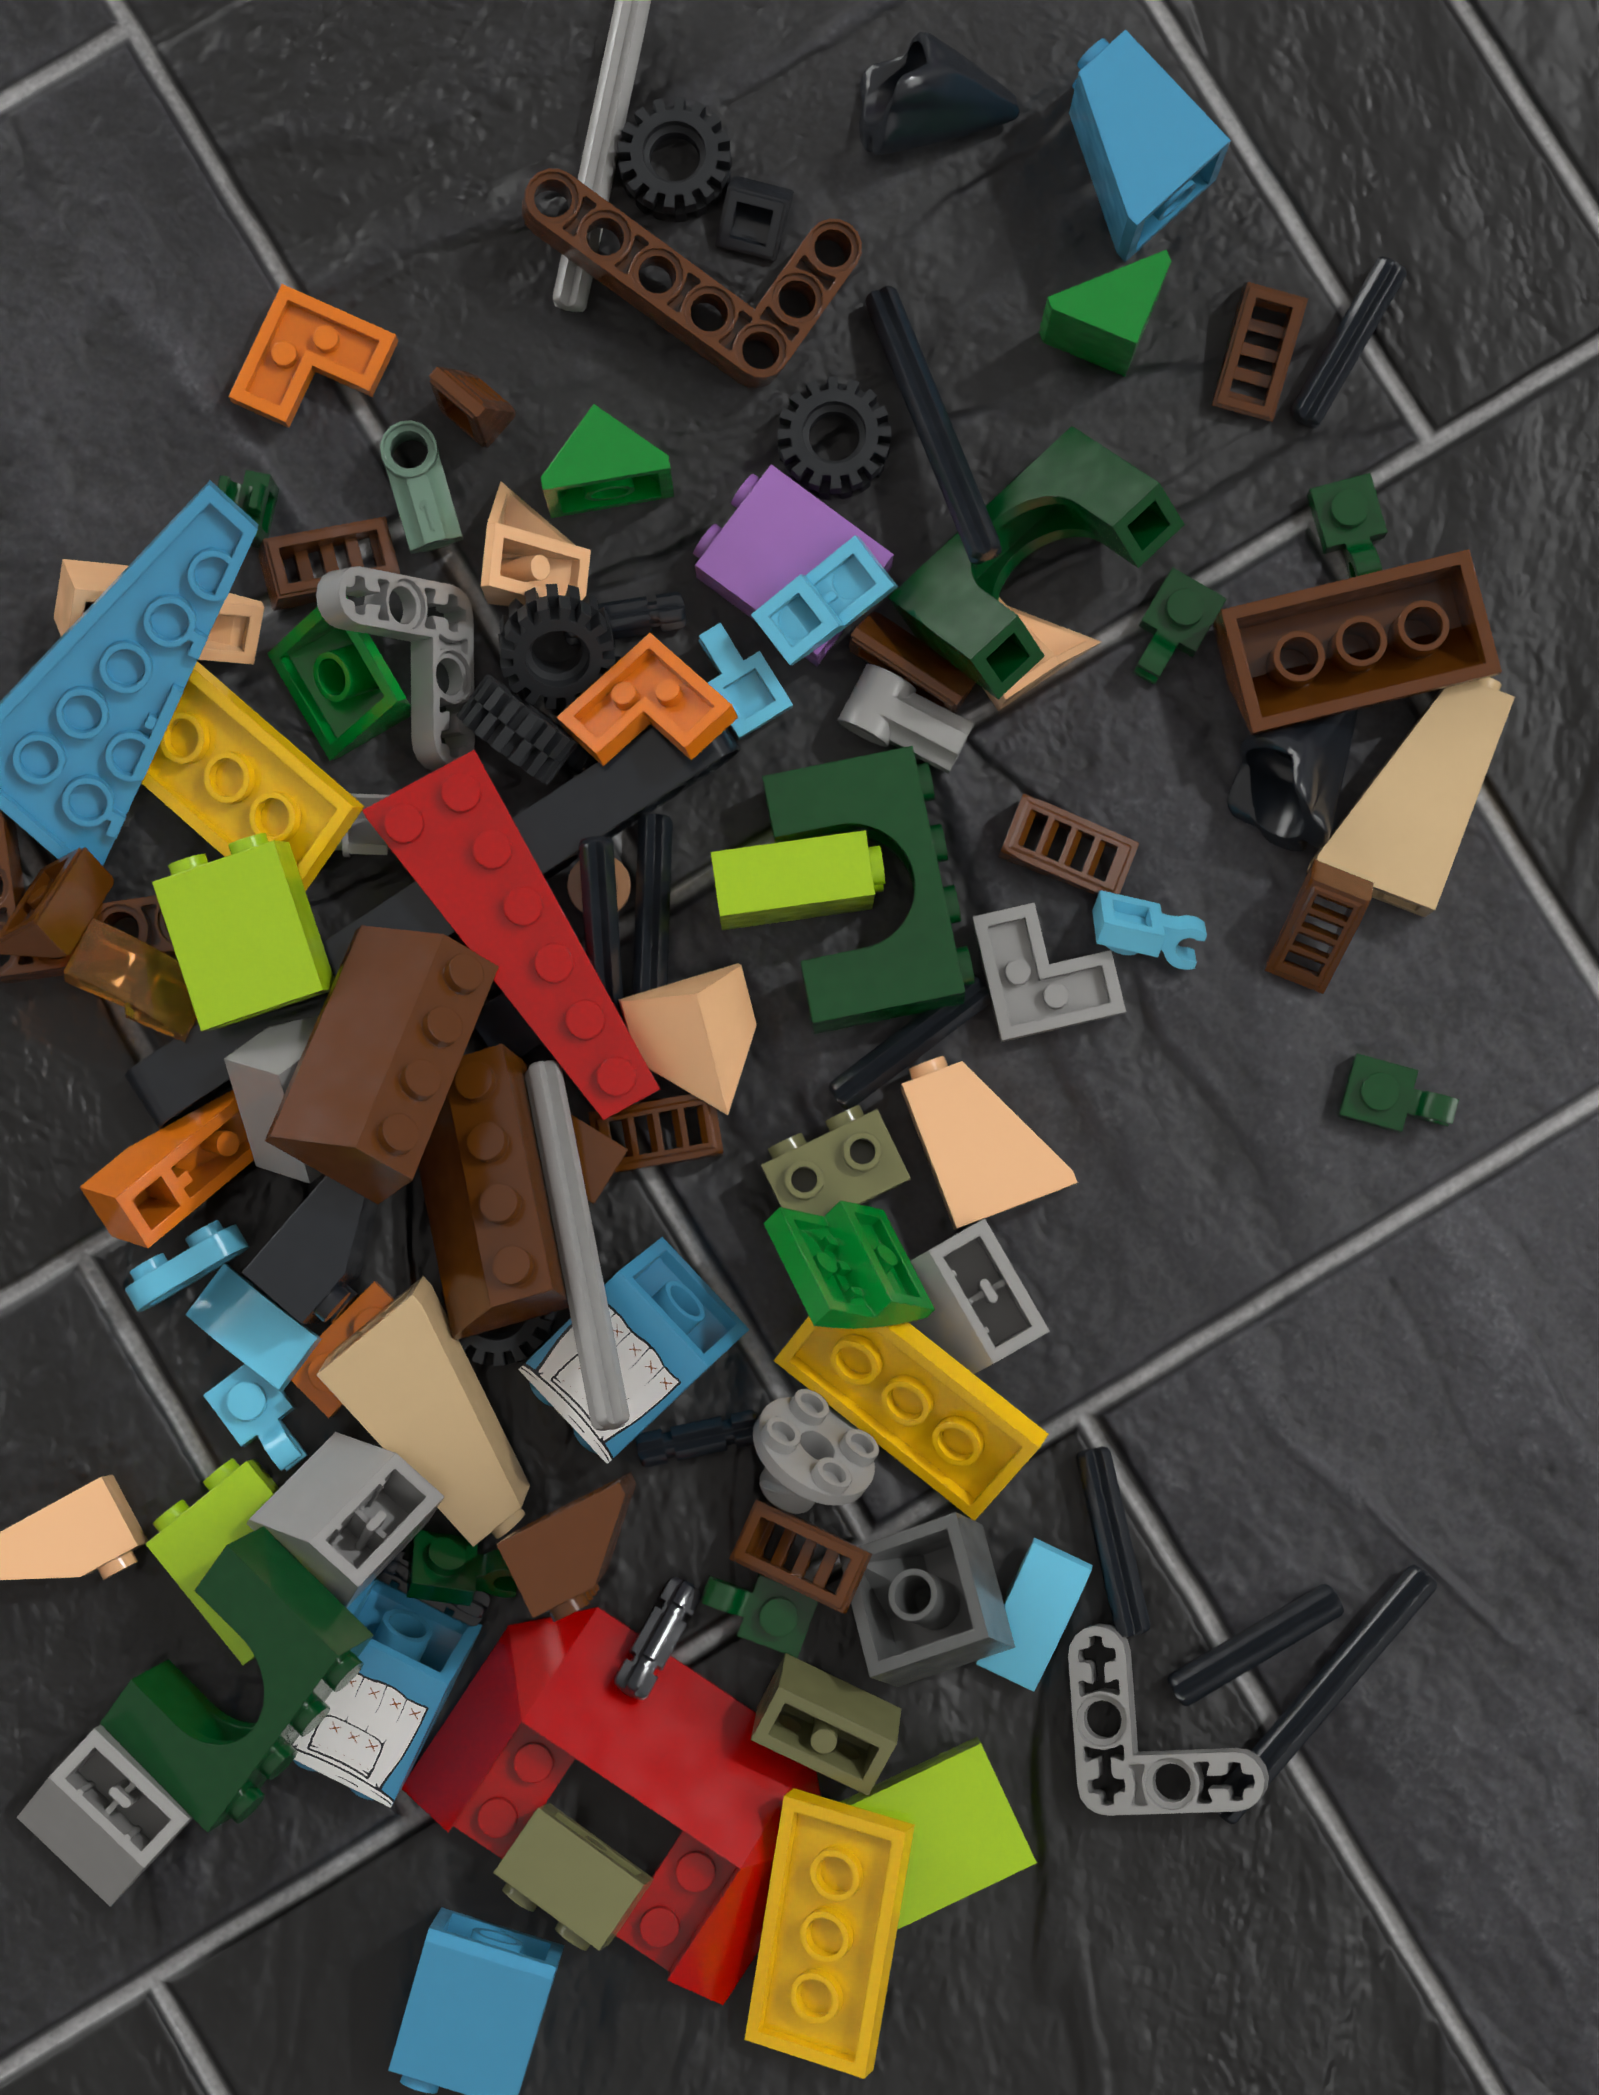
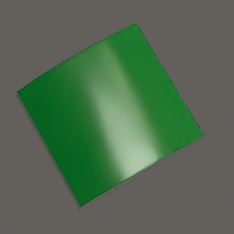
(848, 1267)

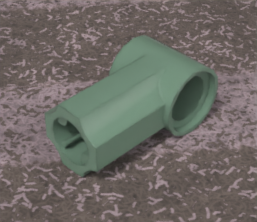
(421, 491)

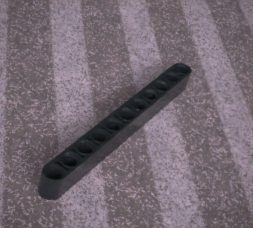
(593, 803)

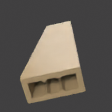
(1421, 799)
(426, 1404)

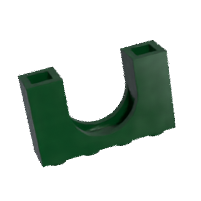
(1063, 494)
(919, 962)
(304, 1652)

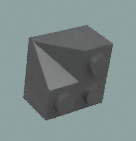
(929, 1601)

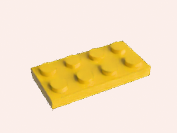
(243, 778)
(917, 1407)
(829, 1932)

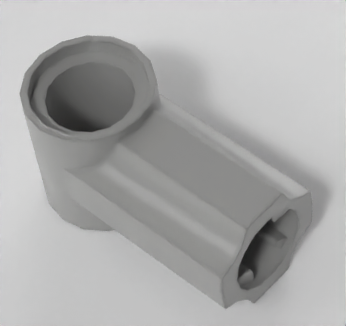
(890, 712)

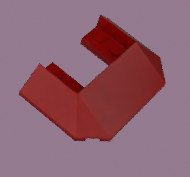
(679, 1751)

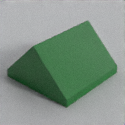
(1106, 314)
(605, 468)
(339, 684)

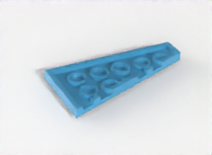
(104, 694)

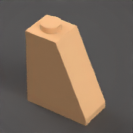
(977, 1144)

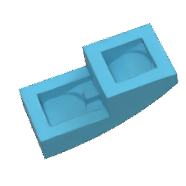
(824, 600)
(253, 1327)
(1038, 1612)

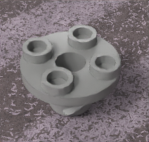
(811, 1454)

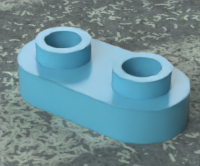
(208, 1250)

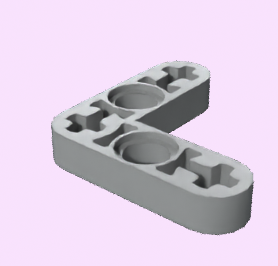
(432, 641)
(1140, 1767)

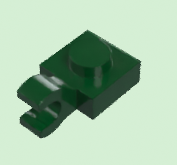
(256, 498)
(1349, 521)
(1178, 620)
(1385, 1094)
(451, 1571)
(769, 1613)

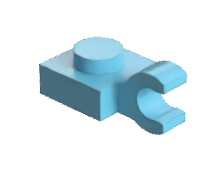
(744, 683)
(1139, 926)
(255, 1410)

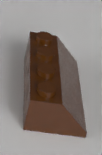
(1356, 642)
(382, 1058)
(490, 1200)
(568, 1550)

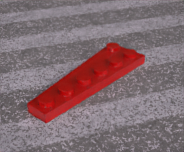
(488, 887)

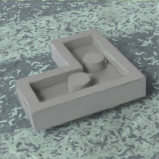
(1030, 992)

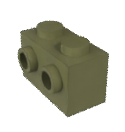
(845, 1164)
(826, 1724)
(572, 1878)

